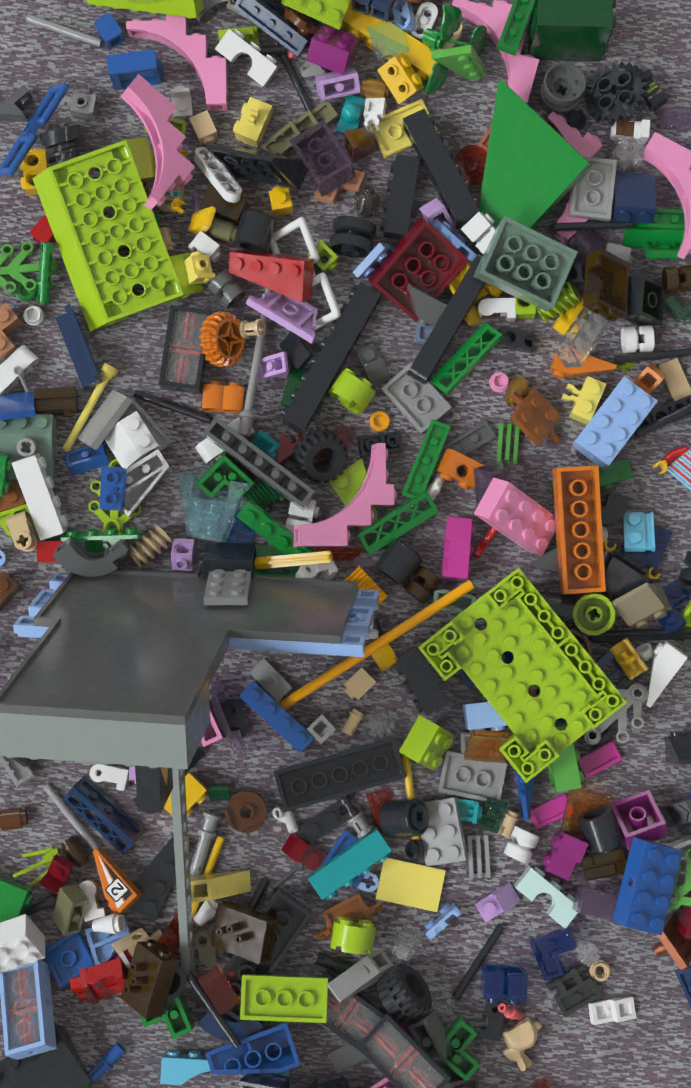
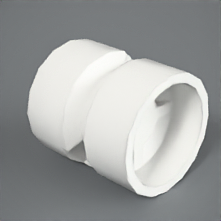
(629, 339)
(521, 845)

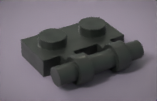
(577, 995)

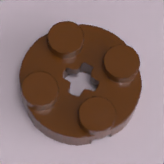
(304, 22)
(235, 807)

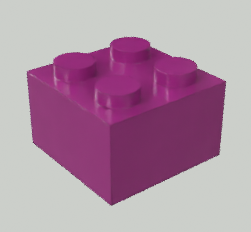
(332, 49)
(640, 818)

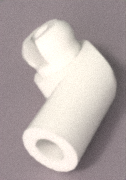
(435, 487)
(287, 818)

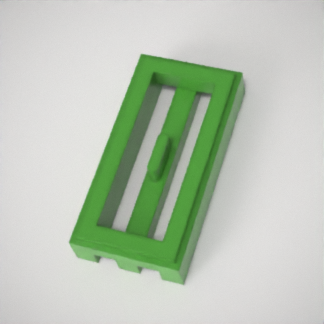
(508, 438)

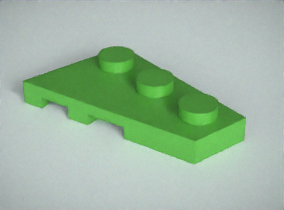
(462, 61)

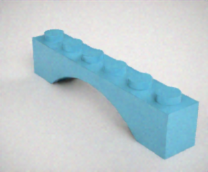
(179, 1068)

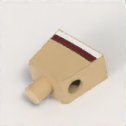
(126, 946)

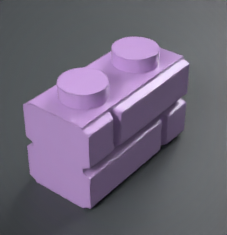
(337, 85)

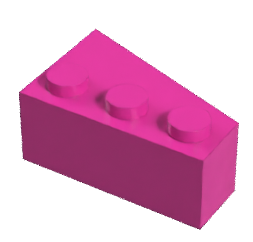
(457, 549)

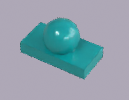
(351, 114)

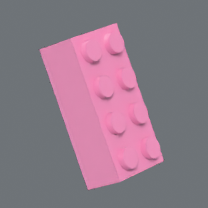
(517, 516)

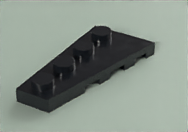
(156, 882)

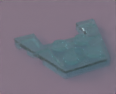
(209, 517)

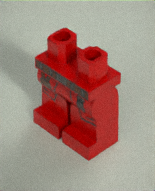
(100, 981)

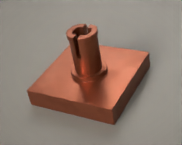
(674, 943)

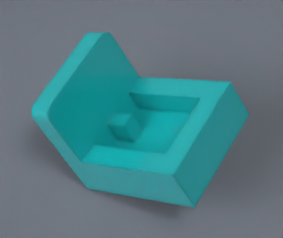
(266, 444)
(469, 809)

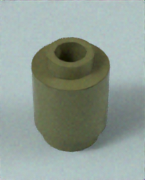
(222, 230)

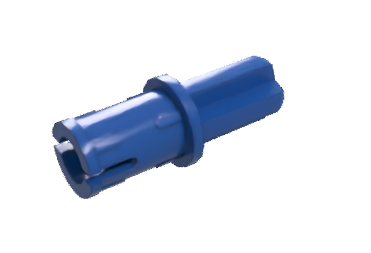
(106, 1062)

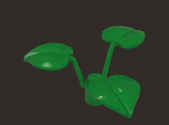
(450, 23)

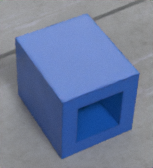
(109, 31)

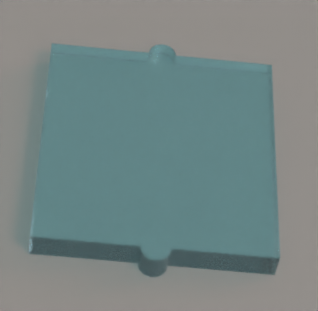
(387, 39)

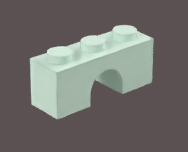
(532, 883)

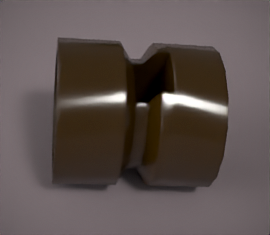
(671, 278)
(419, 591)

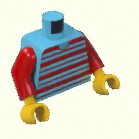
(678, 464)

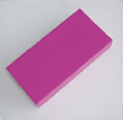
(599, 759)
(548, 811)

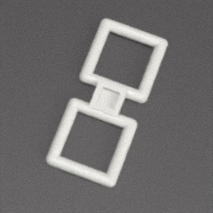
(322, 277)

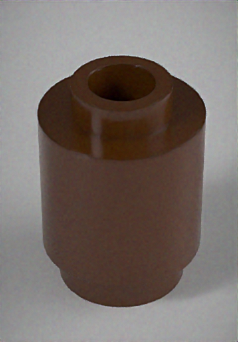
(13, 819)

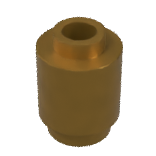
(374, 88)
(521, 386)

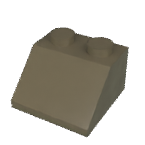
(642, 605)

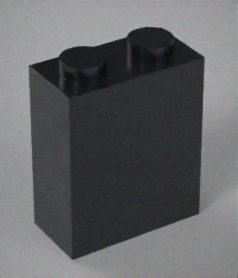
(227, 557)

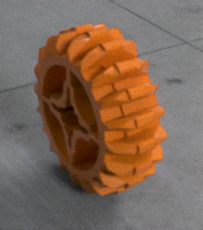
(222, 339)

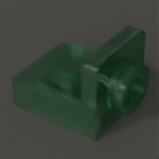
(675, 309)
(492, 814)

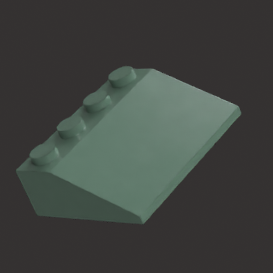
(525, 264)
(40, 428)

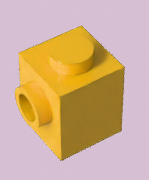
(280, 201)

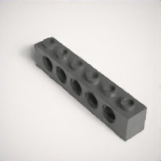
(259, 463)

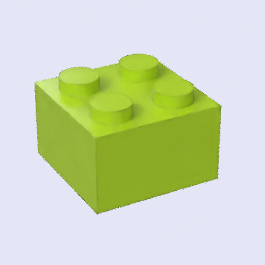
(427, 743)

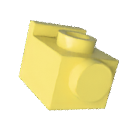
(198, 268)

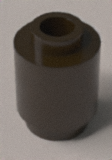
(75, 851)

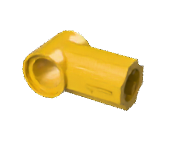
(566, 319)

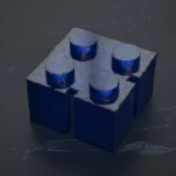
(503, 983)

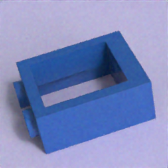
(126, 66)
(110, 481)

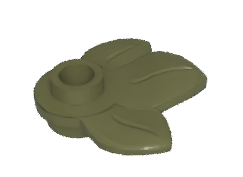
(206, 952)

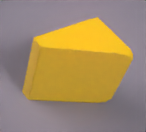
(384, 657)

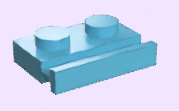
(638, 532)

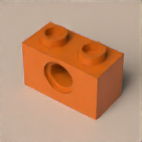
(449, 464)

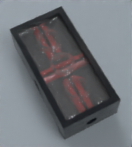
(182, 357)
(352, 1017)
(401, 1057)

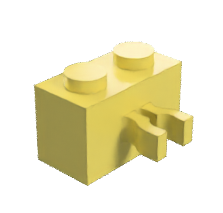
(253, 122)
(586, 399)

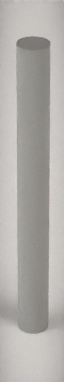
(64, 30)
(71, 817)

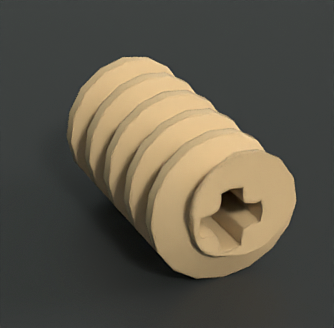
(149, 545)

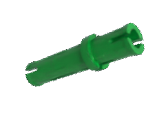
(45, 267)

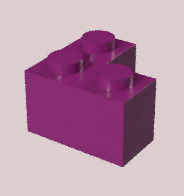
(564, 854)

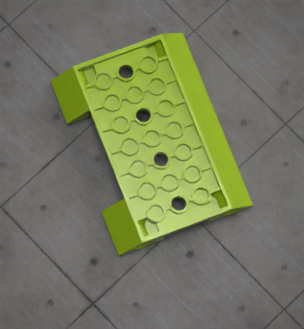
(92, 241)
(542, 656)

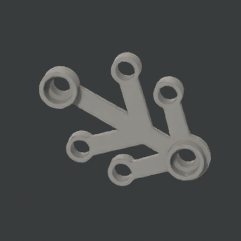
(621, 715)

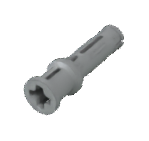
(206, 833)

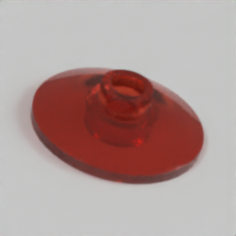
(467, 158)

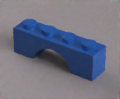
(276, 716)

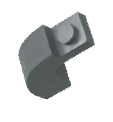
(88, 563)

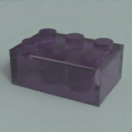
(324, 158)

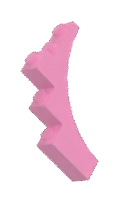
(194, 48)
(519, 68)
(156, 115)
(588, 147)
(675, 164)
(358, 512)

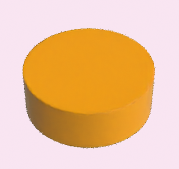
(379, 421)

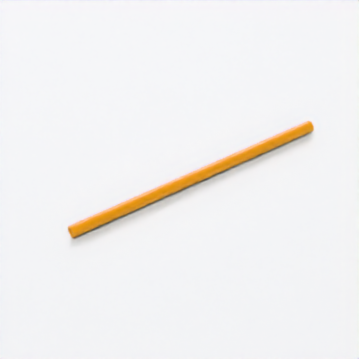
(377, 644)

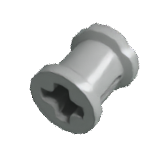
(360, 824)

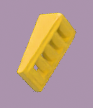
(202, 220)

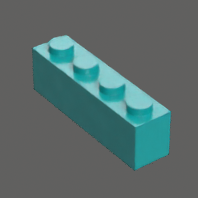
(348, 864)

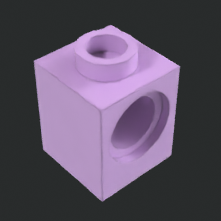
(183, 554)

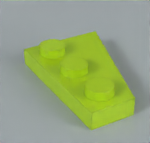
(349, 484)

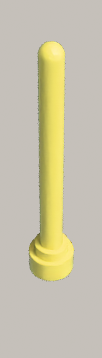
(107, 373)

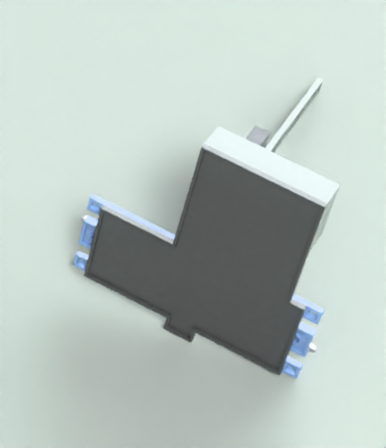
(131, 672)

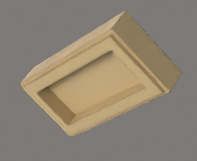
(675, 379)

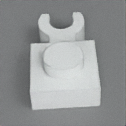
(373, 111)

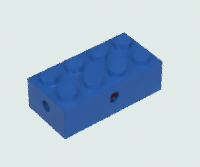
(647, 886)

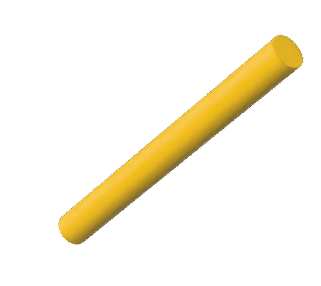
(408, 781)
(210, 865)

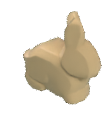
(518, 1038)

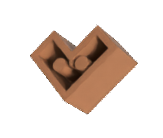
(8, 323)

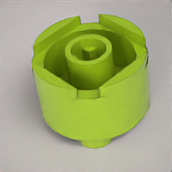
(352, 392)
(600, 622)
(353, 936)

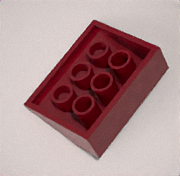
(418, 259)

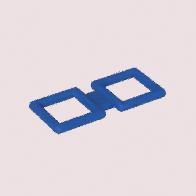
(28, 136)

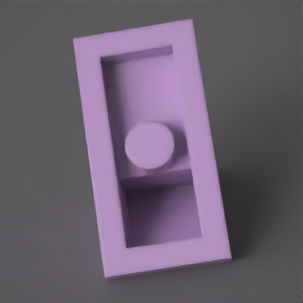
(273, 366)
(497, 902)

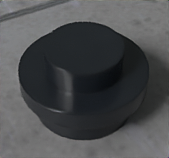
(414, 850)

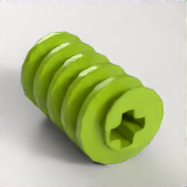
(565, 299)

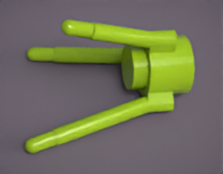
(47, 858)

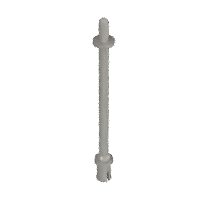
(247, 416)

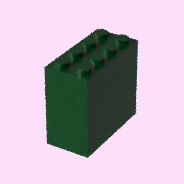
(570, 29)

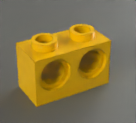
(31, 171)

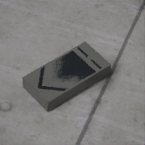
(677, 812)

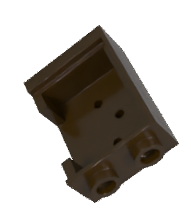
(606, 285)
(244, 932)
(149, 979)

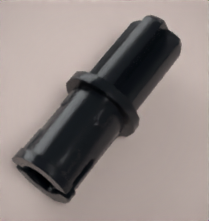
(333, 963)

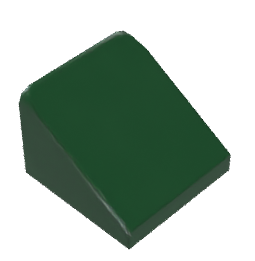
(219, 792)

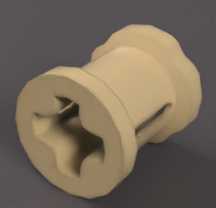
(254, 328)

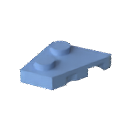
(456, 240)
(373, 260)
(436, 925)
(101, 943)

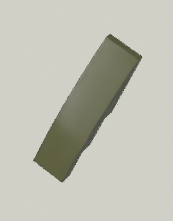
(280, 141)

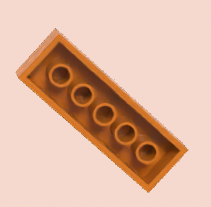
(579, 529)

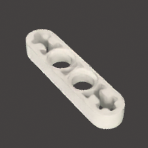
(229, 188)

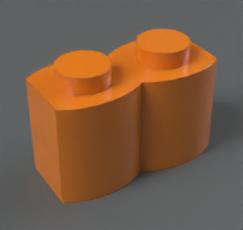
(223, 398)

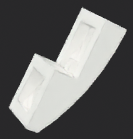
(612, 1010)

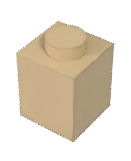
(204, 128)
(359, 684)

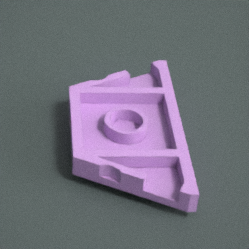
(287, 312)

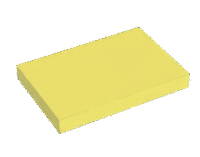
(391, 136)
(410, 884)

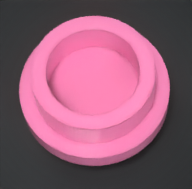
(499, 382)

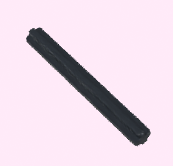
(641, 635)

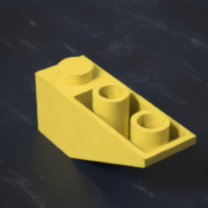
(219, 885)

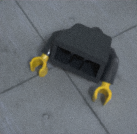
(622, 575)

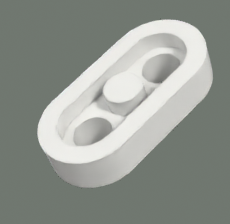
(423, 22)

